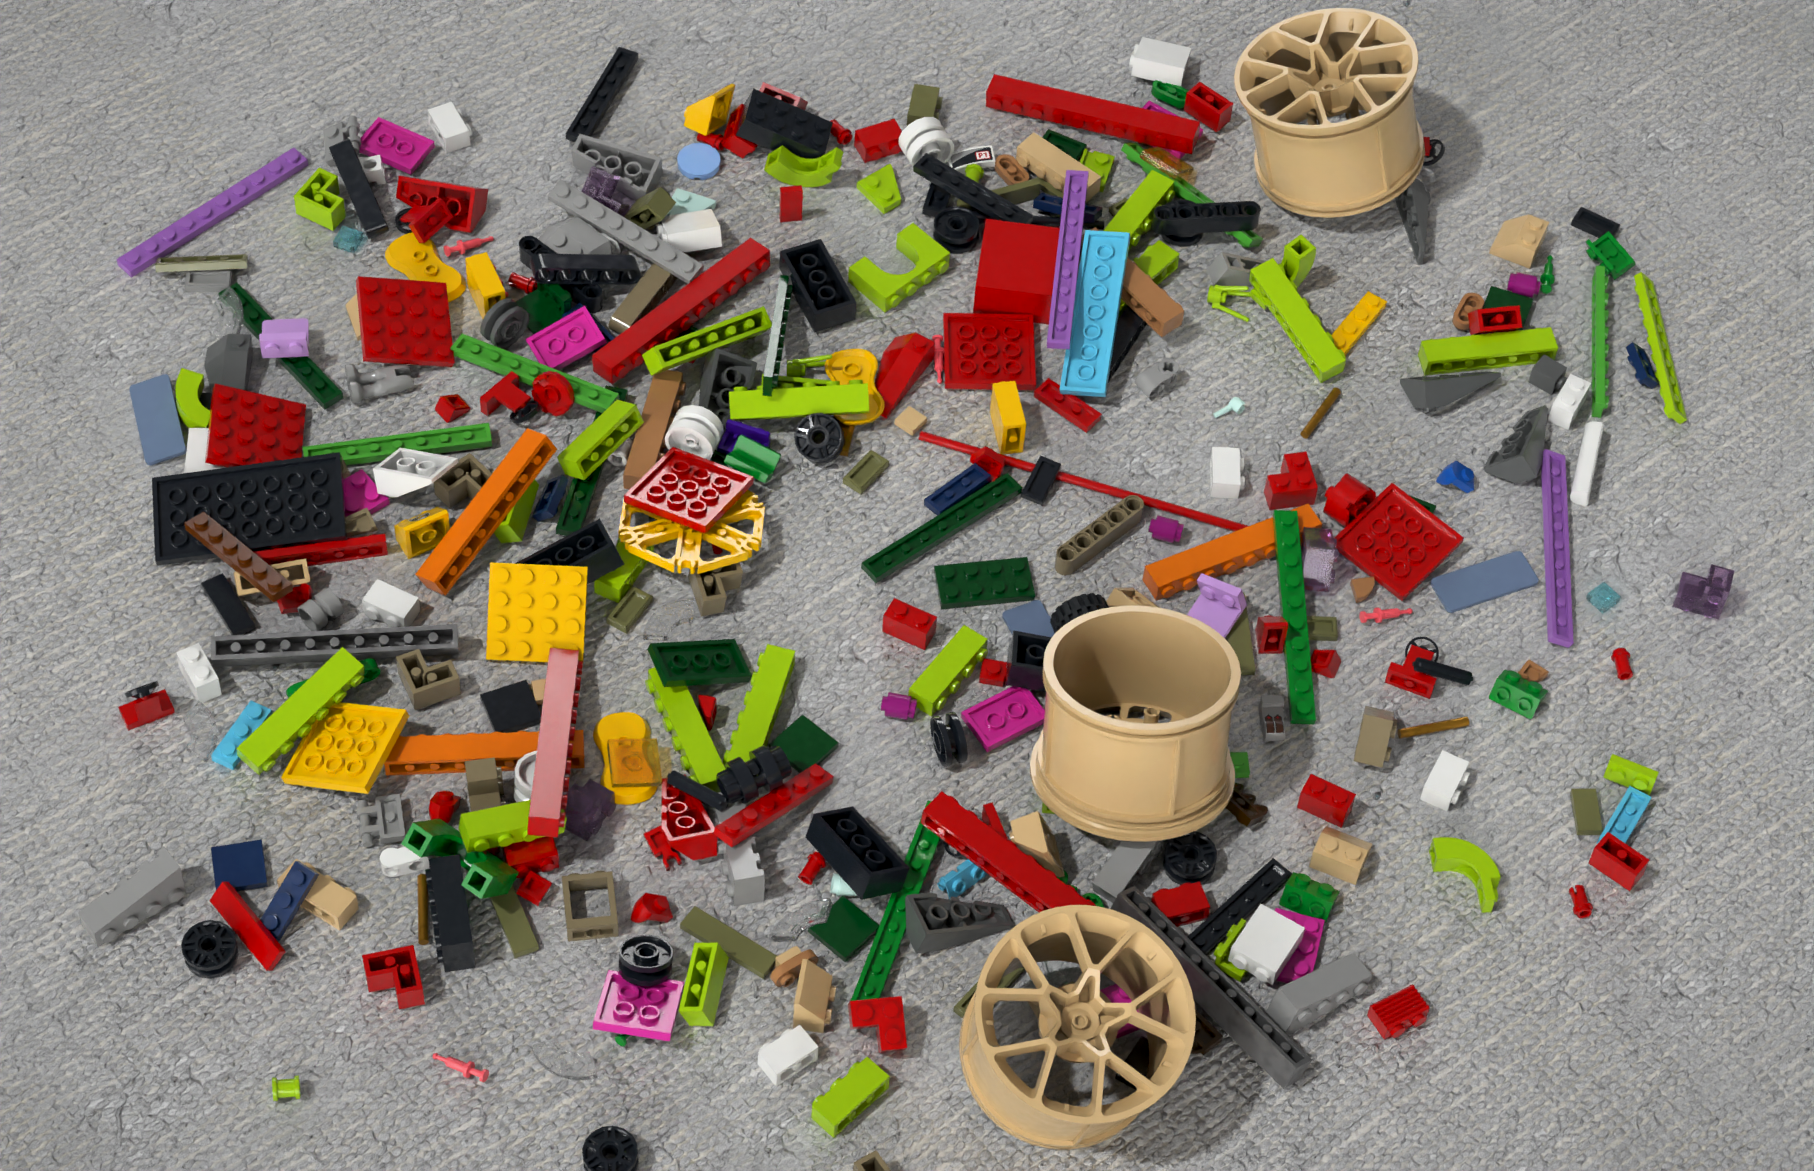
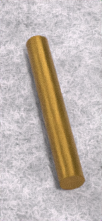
(1320, 413)
(1433, 727)
(423, 932)

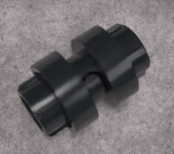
(764, 769)

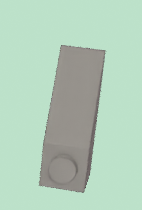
(1232, 269)

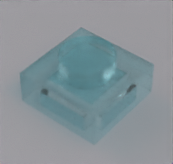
(348, 239)
(1603, 597)

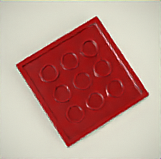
(404, 321)
(988, 350)
(252, 428)
(688, 490)
(1397, 541)

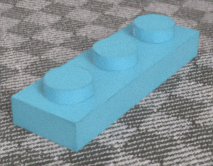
(244, 726)
(1627, 814)

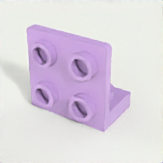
(1218, 604)

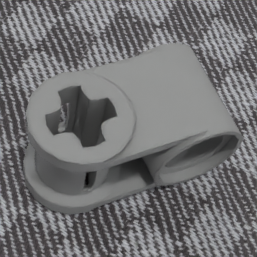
(1158, 378)

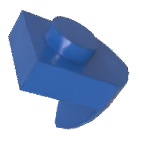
(1457, 475)

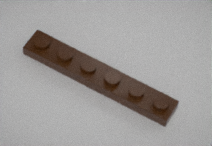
(238, 556)

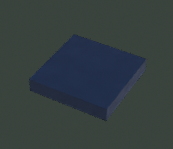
(240, 865)

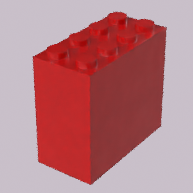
(1016, 269)

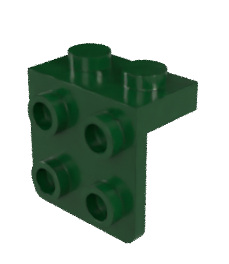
(545, 305)

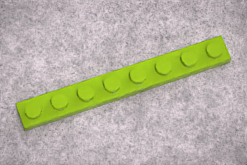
(1660, 348)

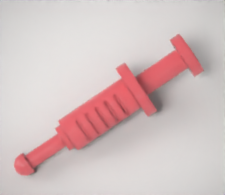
(463, 246)
(938, 356)
(1379, 614)
(466, 1068)

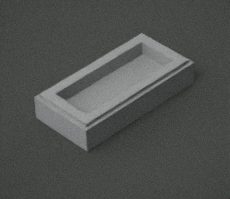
(208, 280)

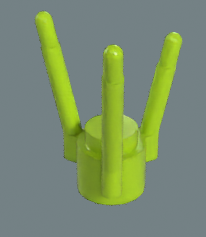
(1218, 294)
(797, 367)

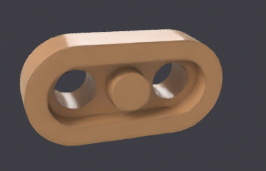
(1014, 173)
(1468, 303)
(788, 971)

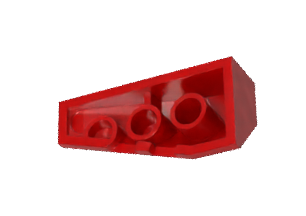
(464, 202)
(901, 367)
(686, 824)

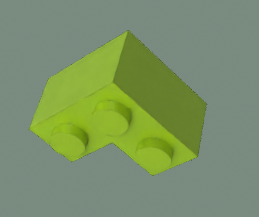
(320, 200)

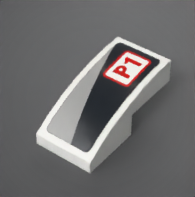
(980, 155)

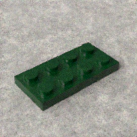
(984, 583)
(699, 662)

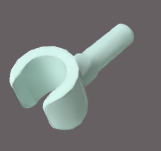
(1235, 404)

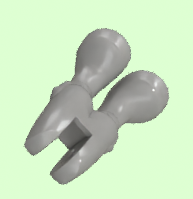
(384, 381)

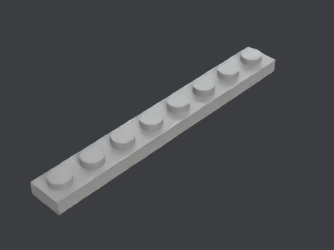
(625, 232)

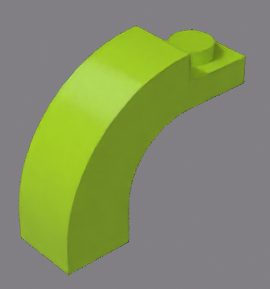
(801, 171)
(1297, 262)
(188, 391)
(1471, 861)

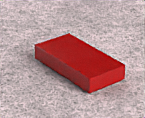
(790, 203)

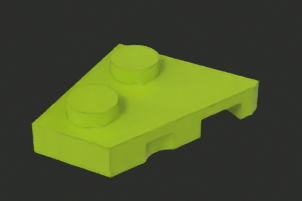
(881, 189)

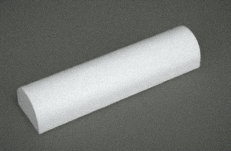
(1586, 463)

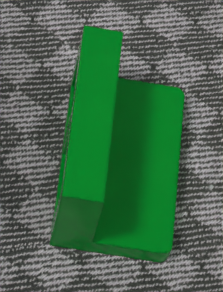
(753, 459)

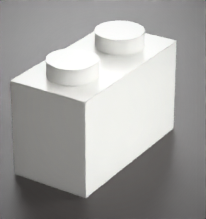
(449, 127)
(1569, 402)
(1225, 472)
(390, 605)
(198, 673)
(1445, 780)
(787, 1055)

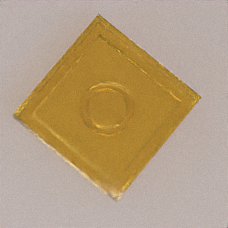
(1166, 162)
(634, 762)

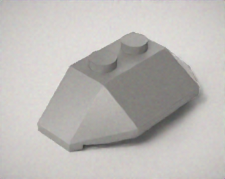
(575, 237)

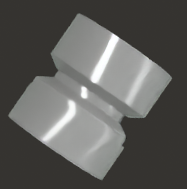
(318, 612)

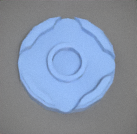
(698, 161)

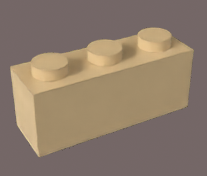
(293, 571)
(328, 899)

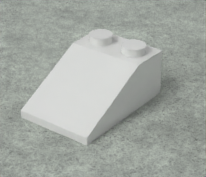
(409, 471)

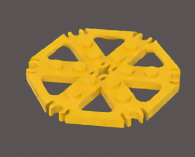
(690, 540)

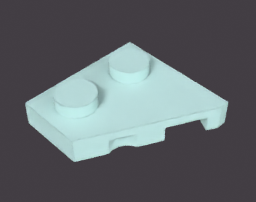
(690, 202)

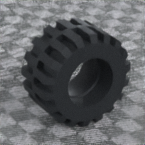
(1076, 607)

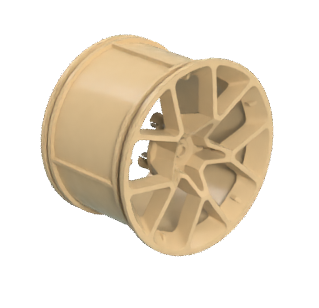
(1318, 70)
(1133, 773)
(1078, 1023)

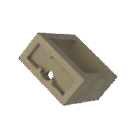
(595, 926)

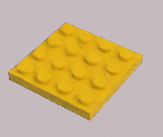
(535, 611)
(346, 748)

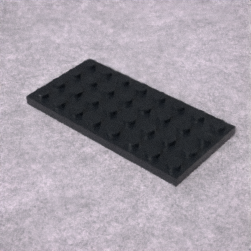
(257, 503)

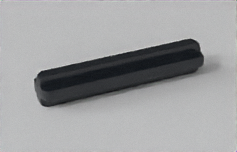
(1442, 671)
(697, 790)

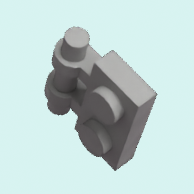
(341, 132)
(389, 816)

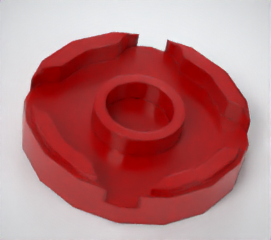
(553, 393)

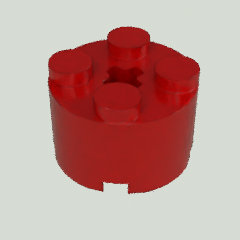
(1347, 499)

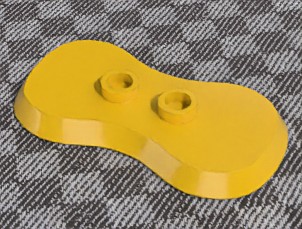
(423, 263)
(856, 365)
(622, 726)

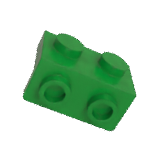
(1610, 255)
(1517, 693)
(1308, 896)

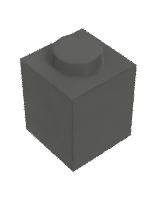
(1548, 375)

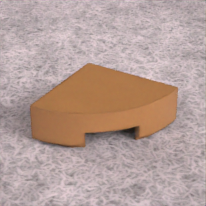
(1362, 588)
(1533, 672)

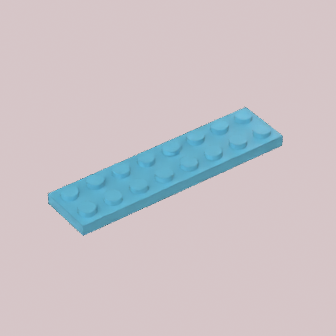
(1095, 313)

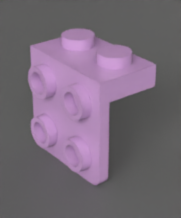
(284, 338)

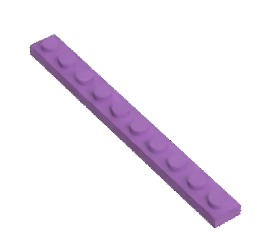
(212, 212)
(1067, 260)
(1556, 549)

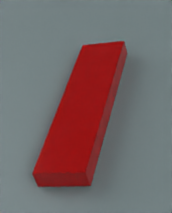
(247, 926)

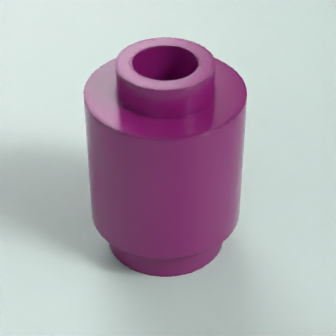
(1523, 284)
(1166, 529)
(899, 706)

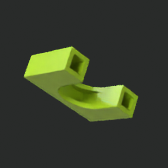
(889, 289)

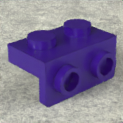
(737, 428)

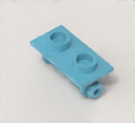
(960, 881)

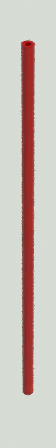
(1092, 485)

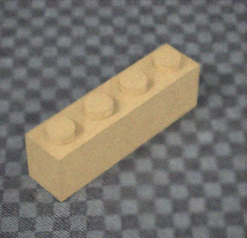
(1051, 164)

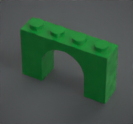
(486, 873)

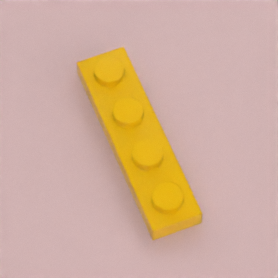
(1358, 321)

